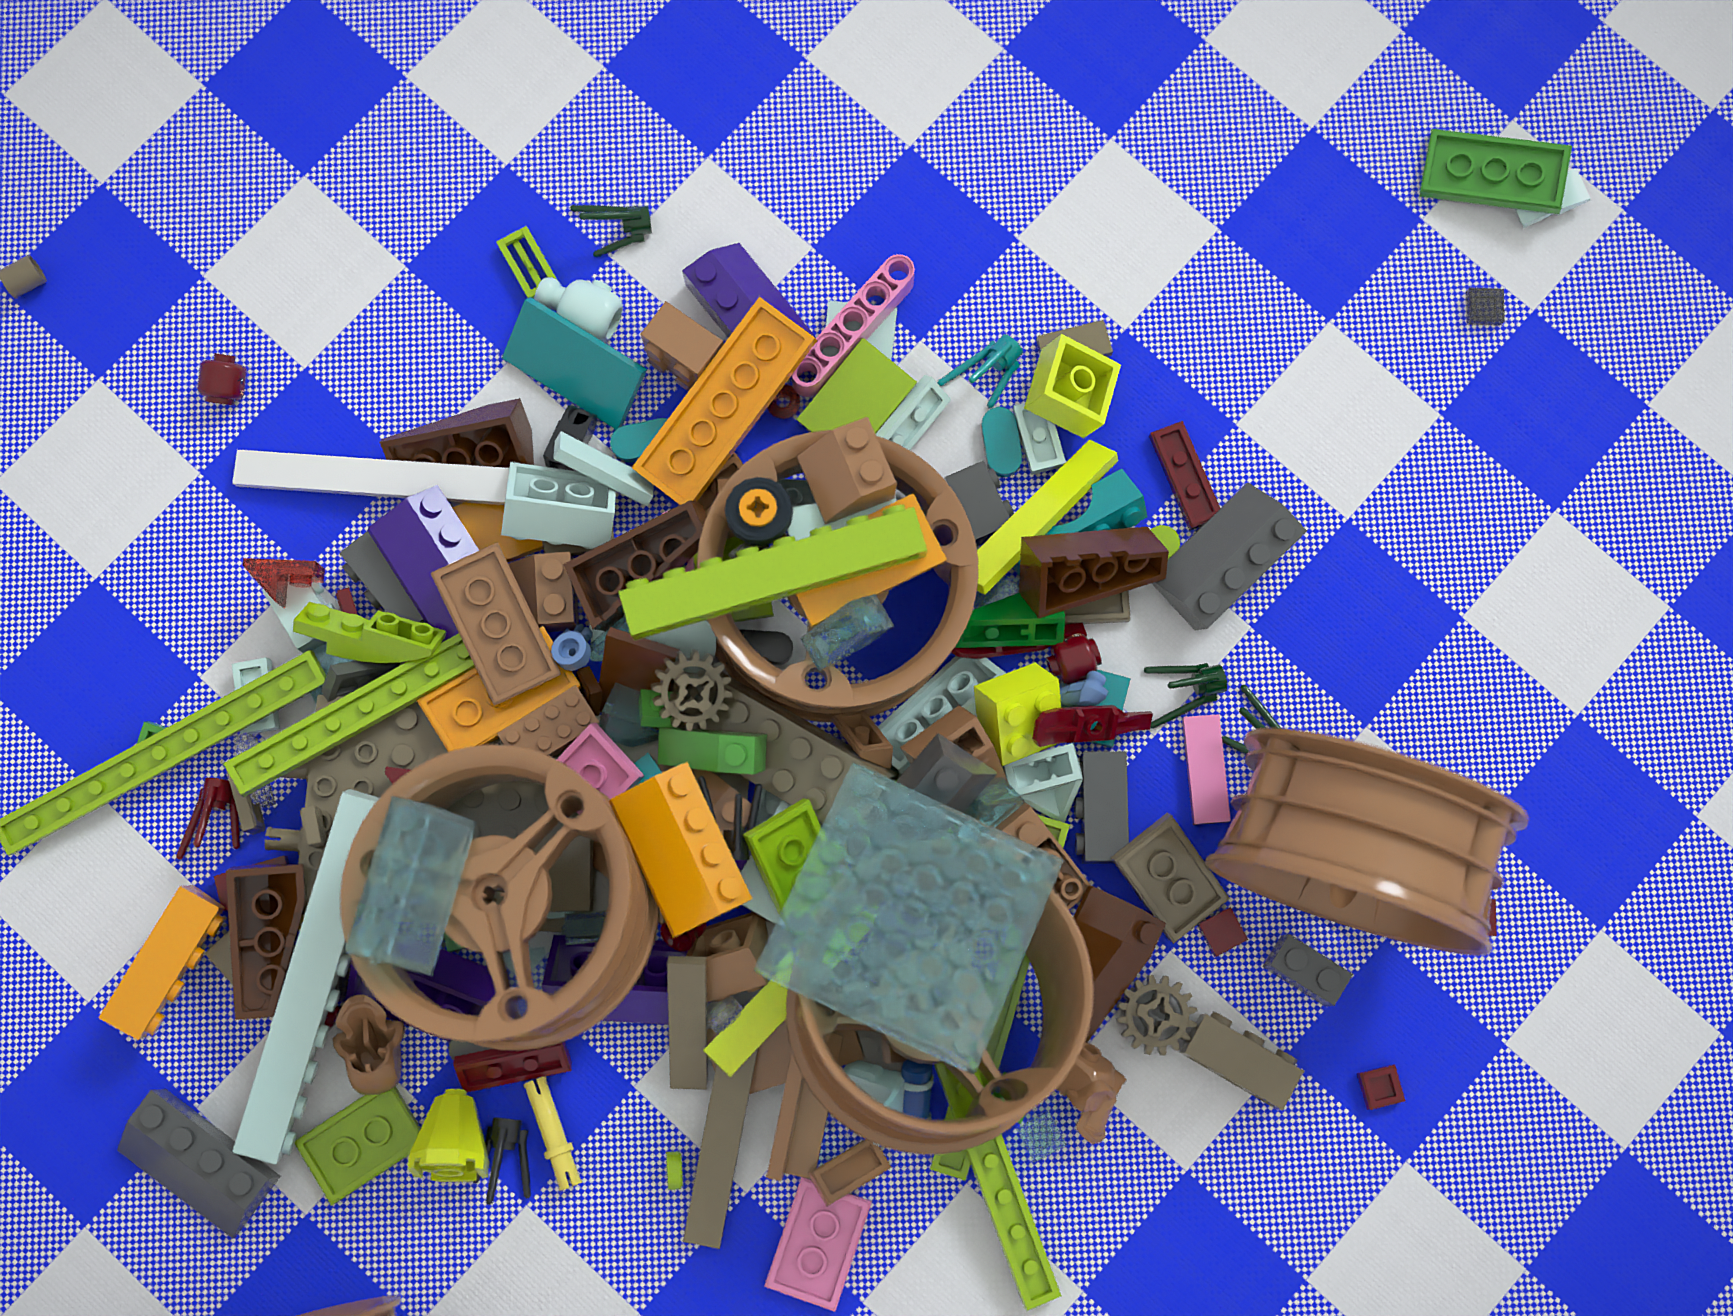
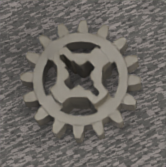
(702, 680)
(1153, 1032)

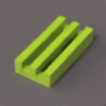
(514, 239)

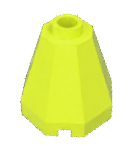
(450, 1141)

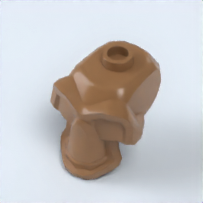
(369, 1045)
(1093, 1091)

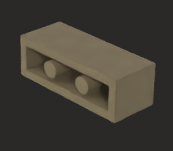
(1242, 1060)

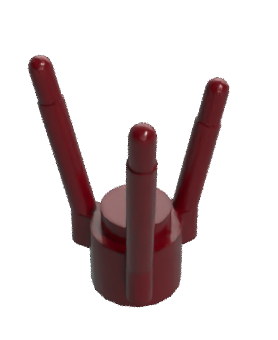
(213, 796)

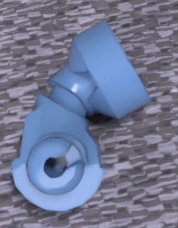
(572, 648)
(1084, 693)

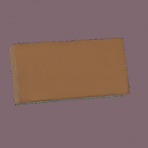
(849, 1171)

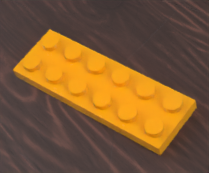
(724, 403)

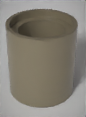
(22, 276)

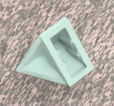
(1047, 780)

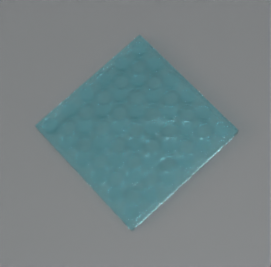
(910, 917)

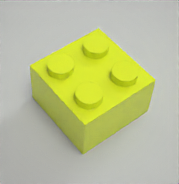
(1072, 386)
(1010, 707)

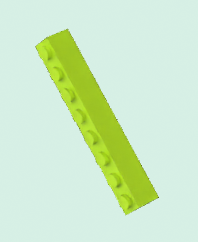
(773, 572)

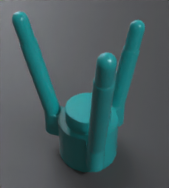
(999, 355)

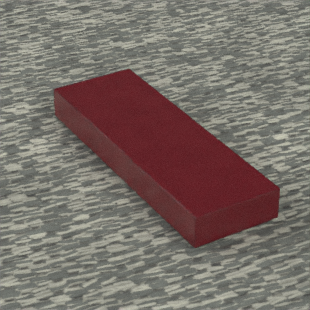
(1185, 474)
(502, 1067)

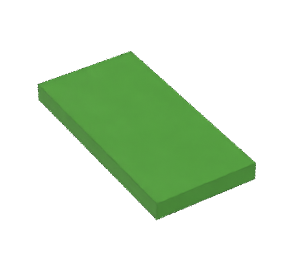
(1495, 171)

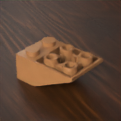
(962, 730)
(1028, 827)

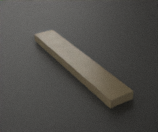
(718, 1155)

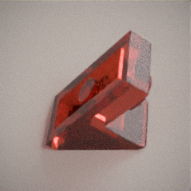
(275, 574)

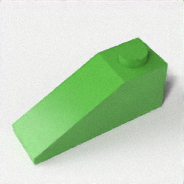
(713, 750)

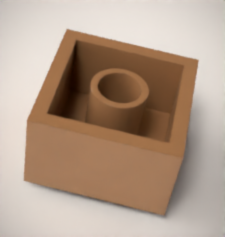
(679, 345)

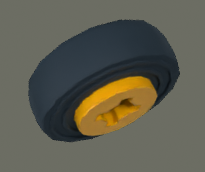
(761, 525)

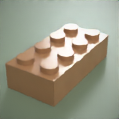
(552, 725)

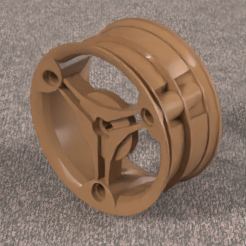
(838, 696)
(1368, 839)
(524, 879)
(1067, 1002)

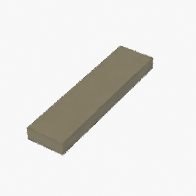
(687, 1022)

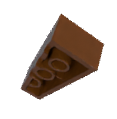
(637, 554)

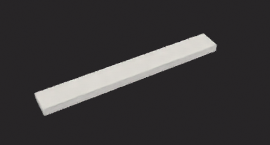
(369, 476)

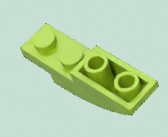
(377, 640)

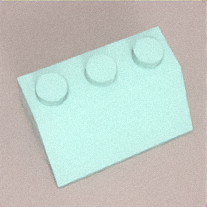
(557, 507)

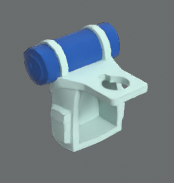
(902, 1091)

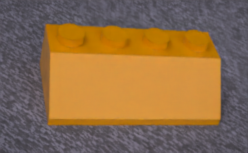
(680, 849)
(162, 962)

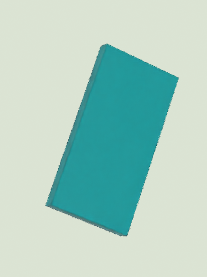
(574, 363)

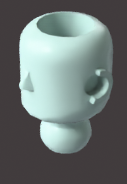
(584, 304)

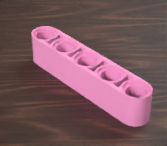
(857, 310)

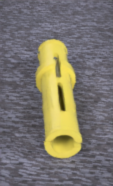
(552, 1134)

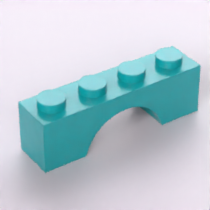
(1114, 505)

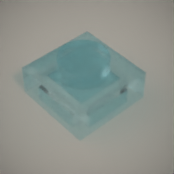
(1041, 1136)

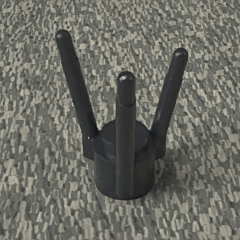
(734, 838)
(503, 1136)

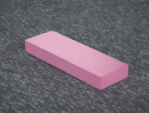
(1206, 769)

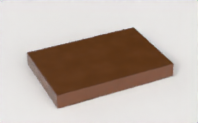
(632, 662)

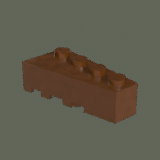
(1087, 566)

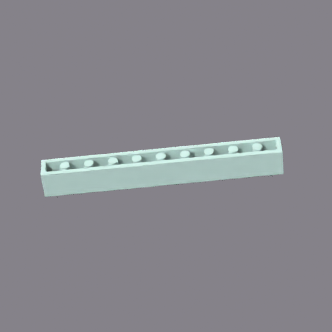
(303, 1001)

